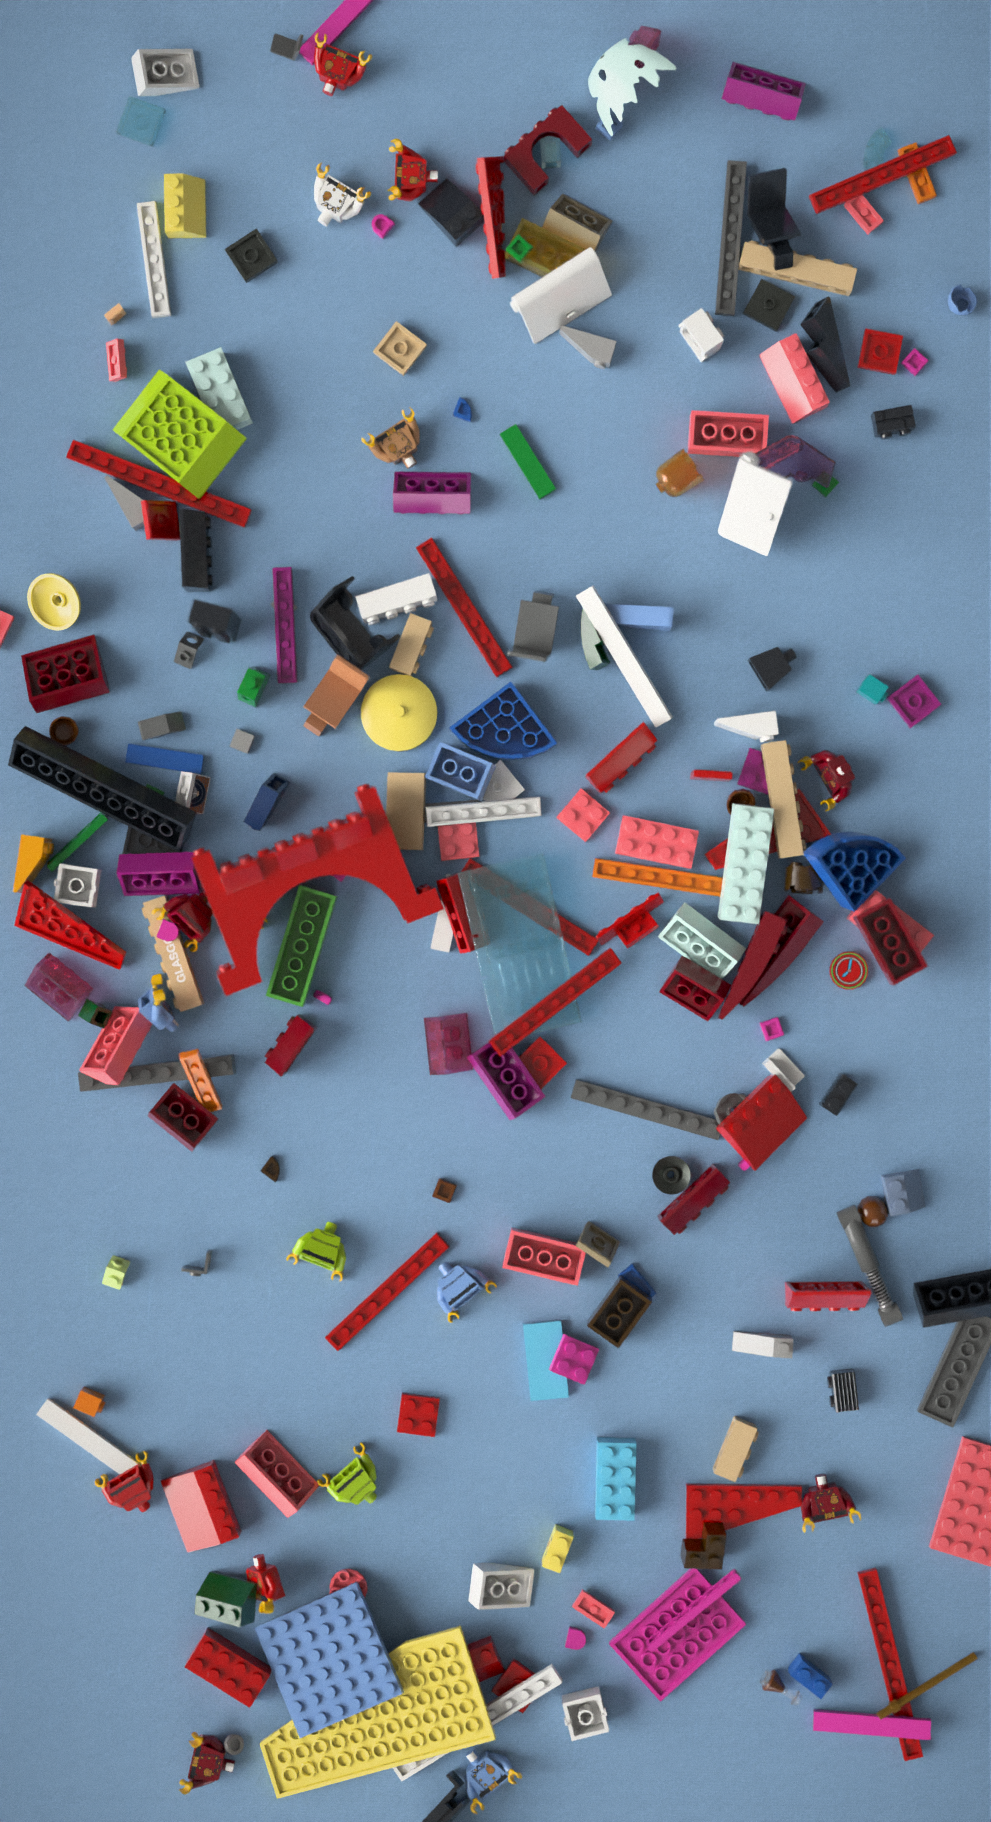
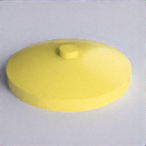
(399, 712)

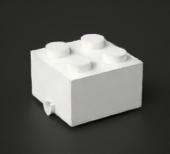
(701, 334)
(77, 885)
(585, 1713)

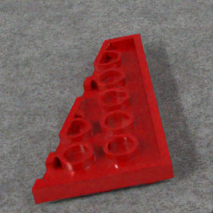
(493, 210)
(812, 830)
(52, 921)
(736, 1504)

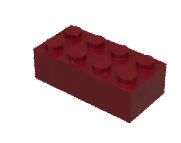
(890, 941)

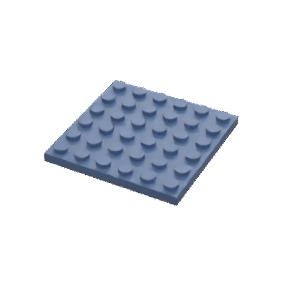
(329, 1660)

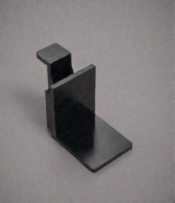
(770, 216)
(447, 1809)

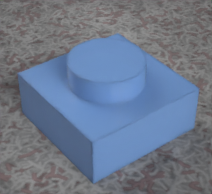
(616, 126)

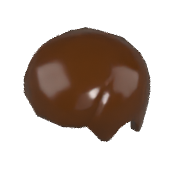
(63, 730)
(740, 797)
(873, 1211)

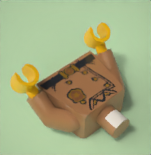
(397, 442)

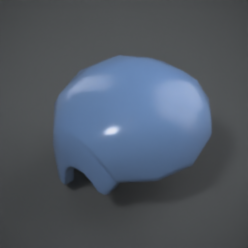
(962, 300)

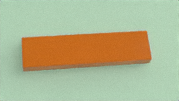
(200, 1080)

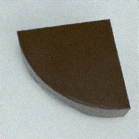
(271, 1169)

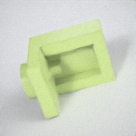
(115, 1272)

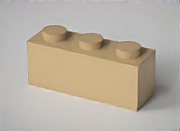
(411, 645)
(735, 1449)

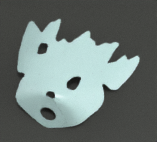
(621, 76)

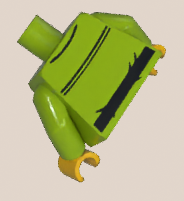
(321, 1249)
(354, 1481)

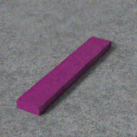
(285, 625)

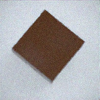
(444, 1190)

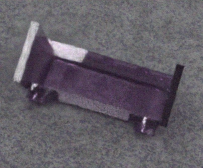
(797, 459)

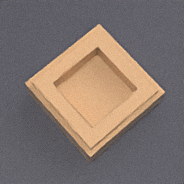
(115, 314)

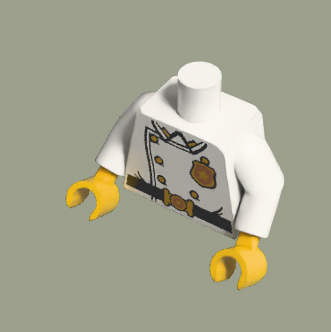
(335, 198)

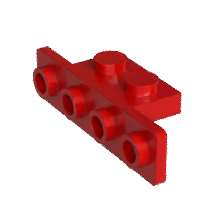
(633, 925)

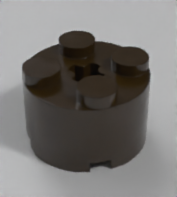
(802, 879)

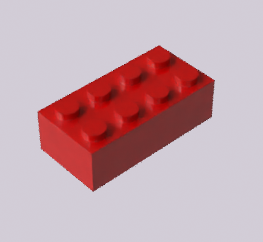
(228, 1667)

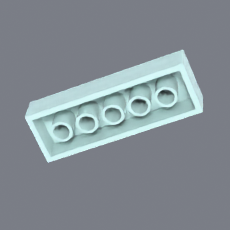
(745, 863)

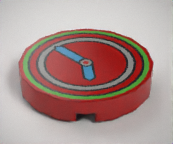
(848, 970)

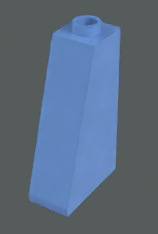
(642, 617)

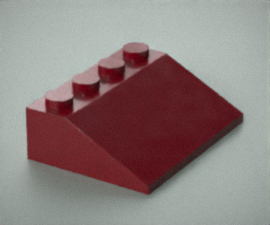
(64, 674)

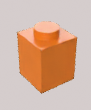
(90, 1402)

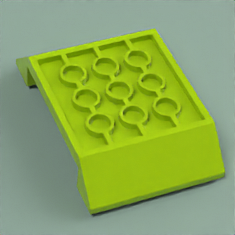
(179, 434)

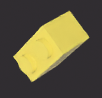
(557, 1548)

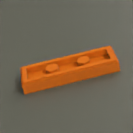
(919, 180)

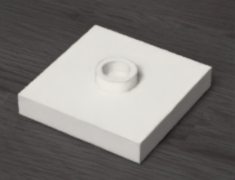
(502, 784)

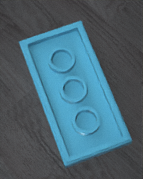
(540, 1346)

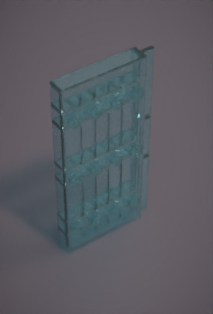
(517, 939)

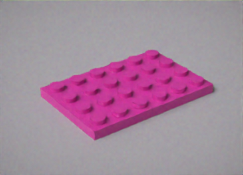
(688, 1647)

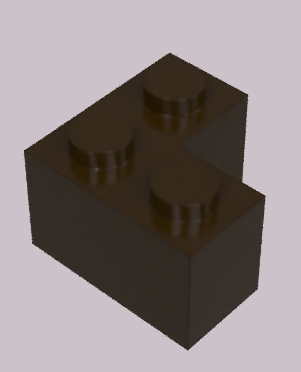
(705, 1552)

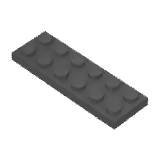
(956, 1370)

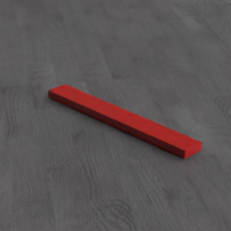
(882, 174)
(464, 607)
(571, 933)
(555, 1002)
(387, 1291)

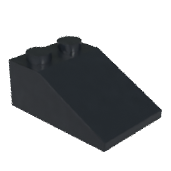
(452, 212)

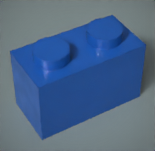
(810, 1676)

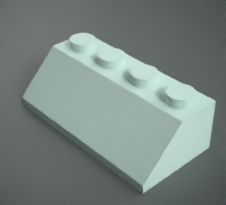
(701, 941)

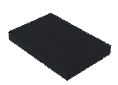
(141, 844)

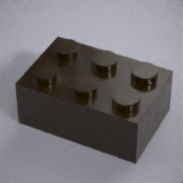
(619, 1311)

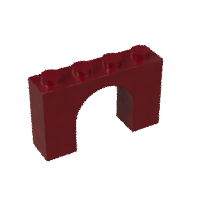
(557, 124)

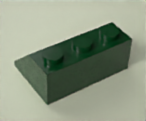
(226, 1599)

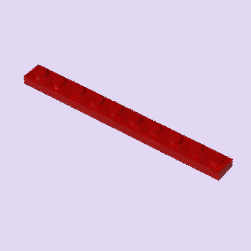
(157, 483)
(887, 1653)

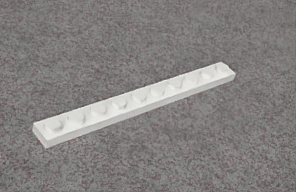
(499, 1709)

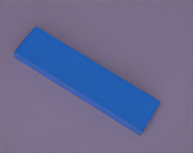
(164, 759)

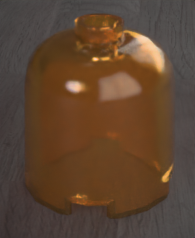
(677, 475)

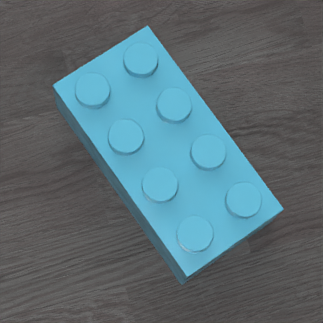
(615, 1478)

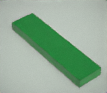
(527, 461)
(75, 842)

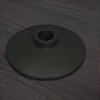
(681, 1175)

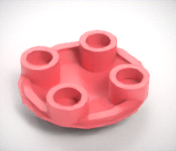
(347, 1577)

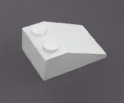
(164, 71)
(754, 726)
(500, 1586)

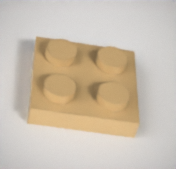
(400, 348)

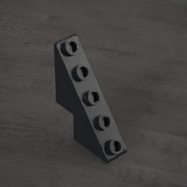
(826, 350)

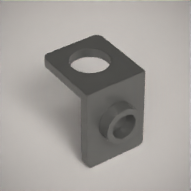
(285, 46)
(187, 651)
(197, 1271)

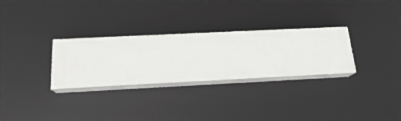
(154, 259)
(483, 811)
(86, 1437)

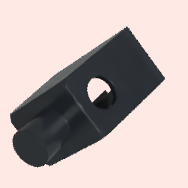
(771, 666)

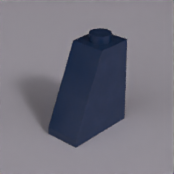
(266, 802)

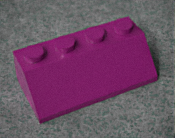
(763, 91)
(432, 492)
(157, 874)
(506, 1080)

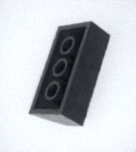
(195, 550)

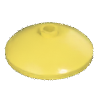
(46, 605)

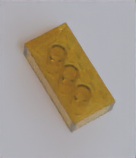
(548, 249)

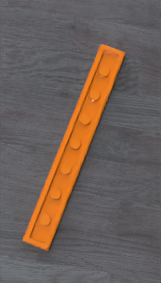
(657, 877)

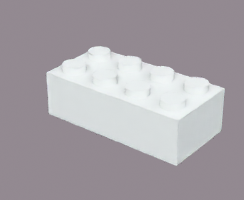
(396, 599)

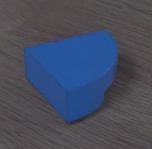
(463, 410)

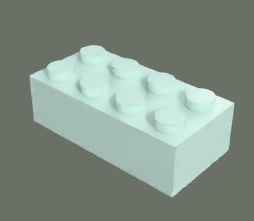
(218, 387)

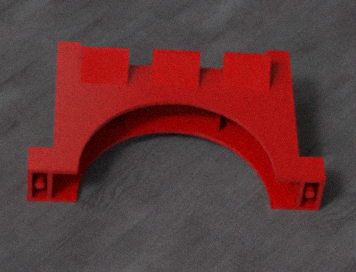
(352, 847)

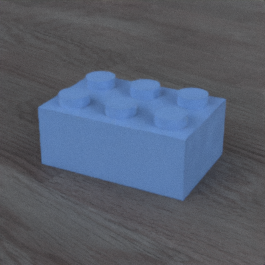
(460, 771)

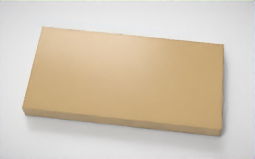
(406, 808)

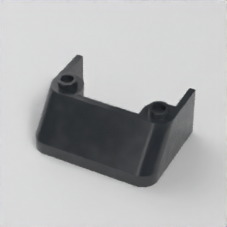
(344, 630)

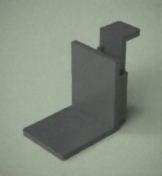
(535, 628)

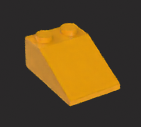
(31, 859)

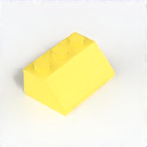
(184, 206)

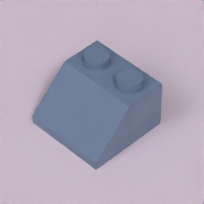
(903, 1192)

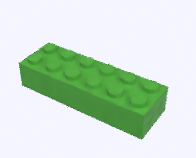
(301, 946)

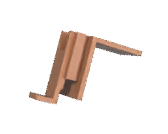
(334, 695)

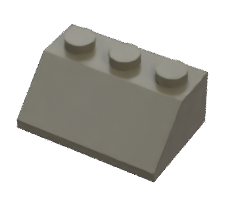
(576, 223)

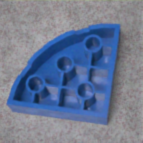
(504, 728)
(853, 865)

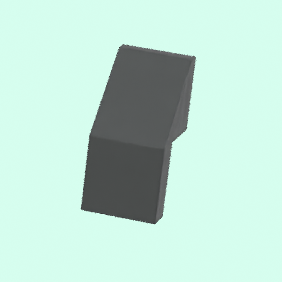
(161, 725)

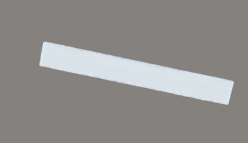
(624, 656)

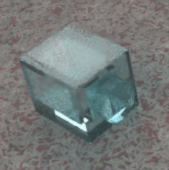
(550, 152)

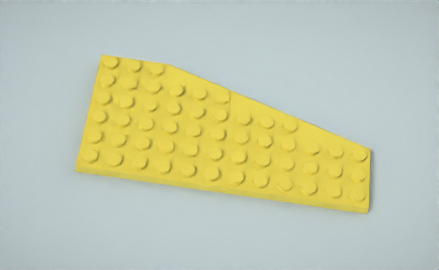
(432, 1717)

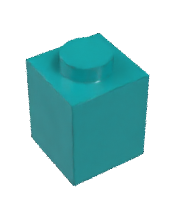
(873, 689)

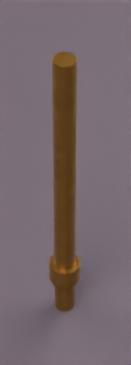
(895, 1705)

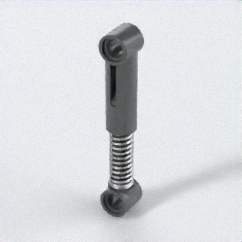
(867, 1260)

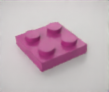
(574, 1359)

